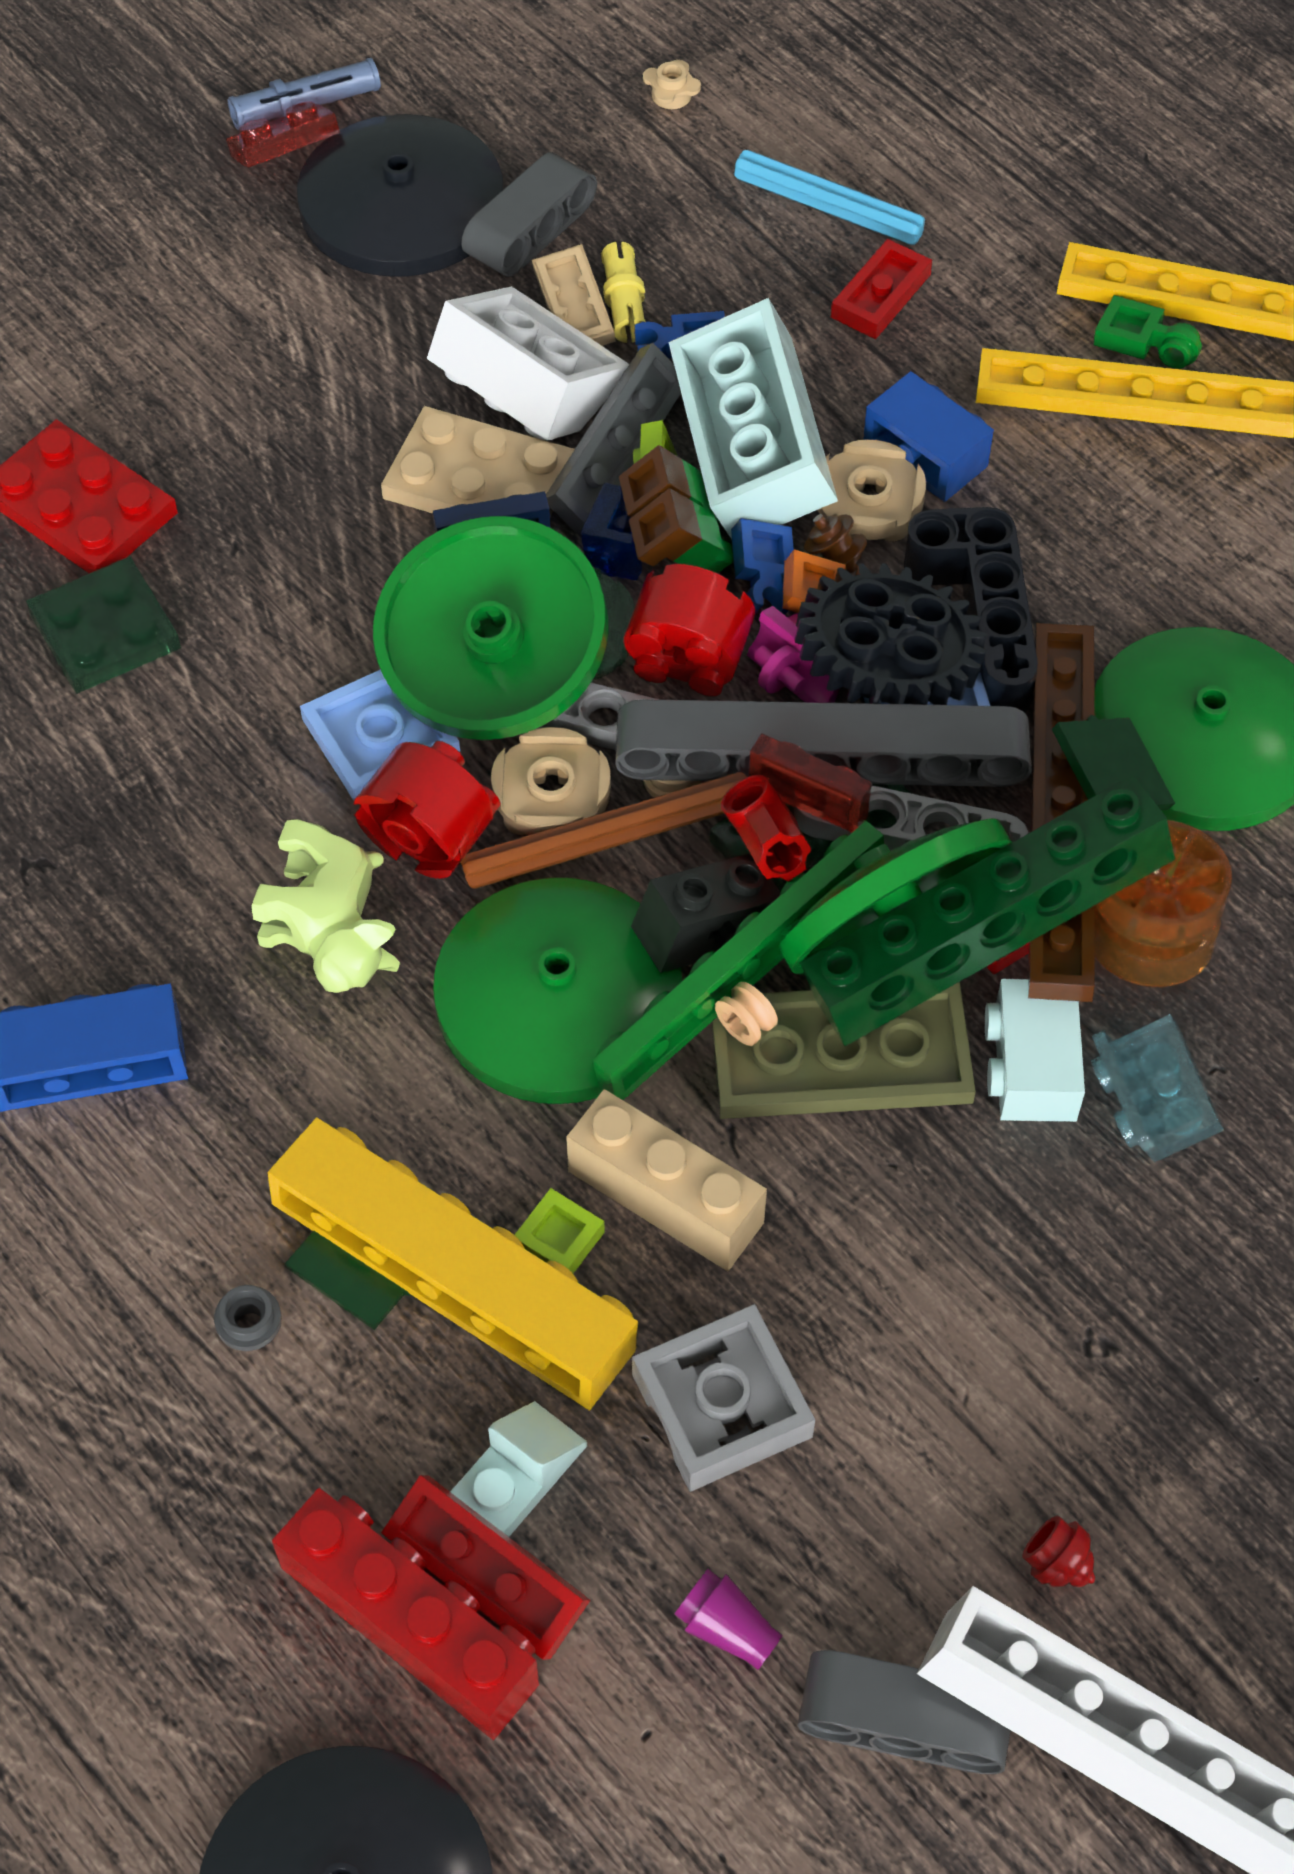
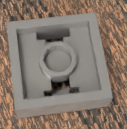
(698, 1400)

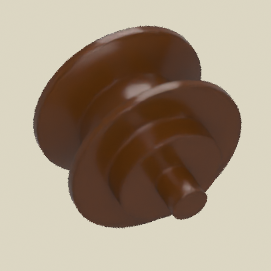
(833, 540)

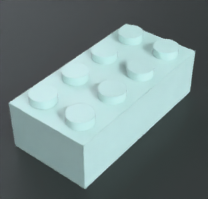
(752, 419)

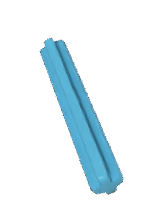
(829, 197)

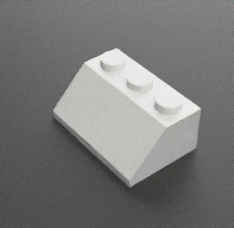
(524, 361)

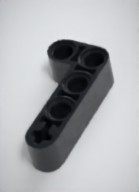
(983, 555)

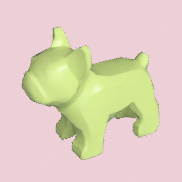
(326, 907)

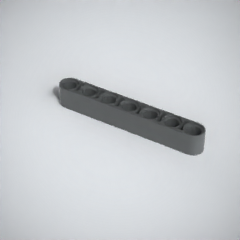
(875, 740)

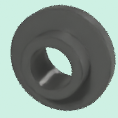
(242, 1301)

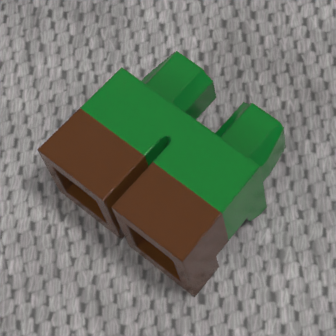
(672, 513)

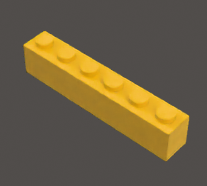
(455, 1261)

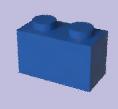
(933, 431)

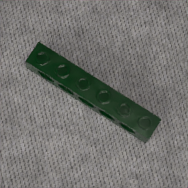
(989, 909)

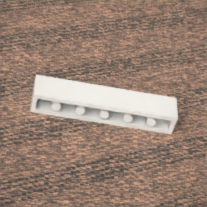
(1115, 1732)

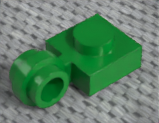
(1136, 326)

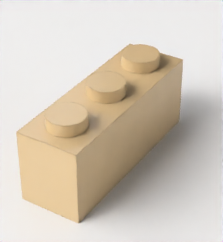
(666, 1179)

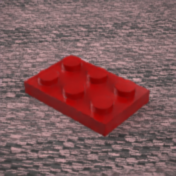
(80, 498)

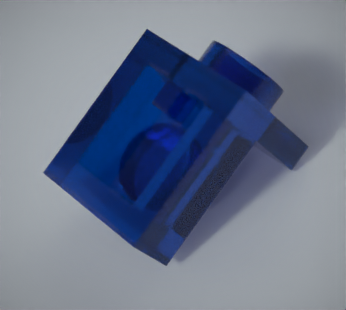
(608, 536)

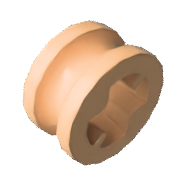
(746, 1013)

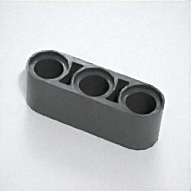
(529, 214)
(897, 1714)

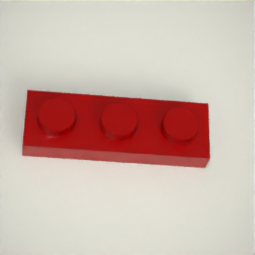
(487, 1563)

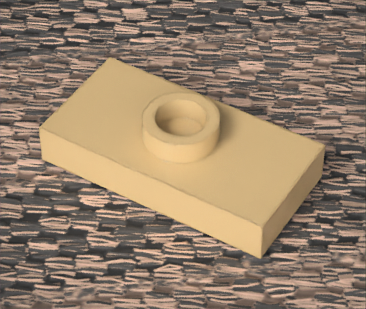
(573, 293)

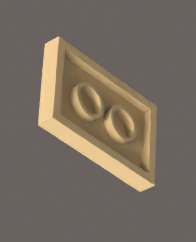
(468, 462)

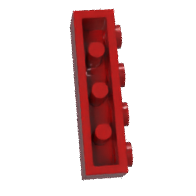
(408, 1612)

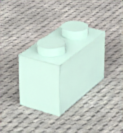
(1037, 1055)

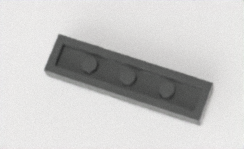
(607, 447)

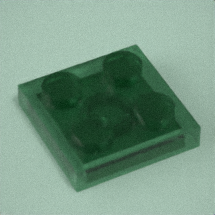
(103, 624)

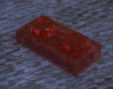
(265, 140)
(812, 784)

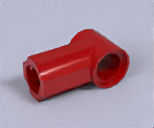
(766, 827)

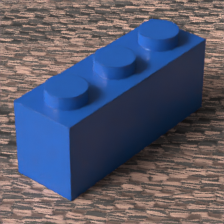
(90, 1046)

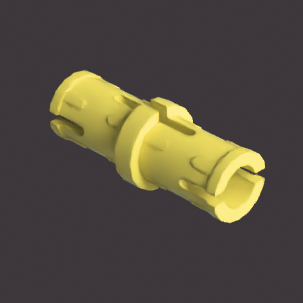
(623, 289)

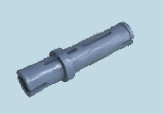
(318, 88)

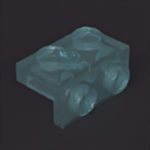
(1157, 1087)

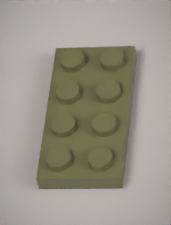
(808, 1070)

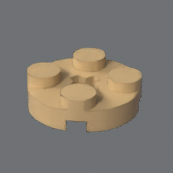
(896, 480)
(543, 753)

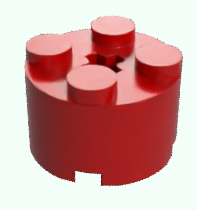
(688, 628)
(425, 807)

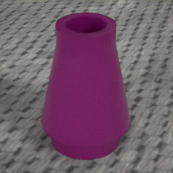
(727, 1619)

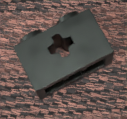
(699, 909)

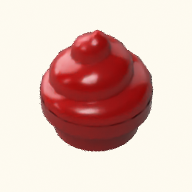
(1060, 1554)

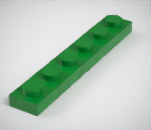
(752, 952)

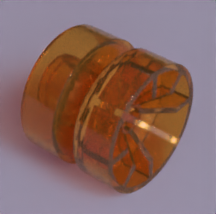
(1169, 920)

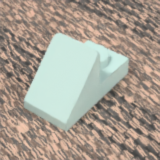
(520, 1466)

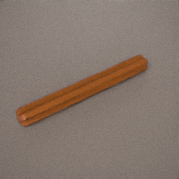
(597, 832)

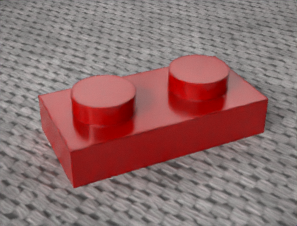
(881, 288)

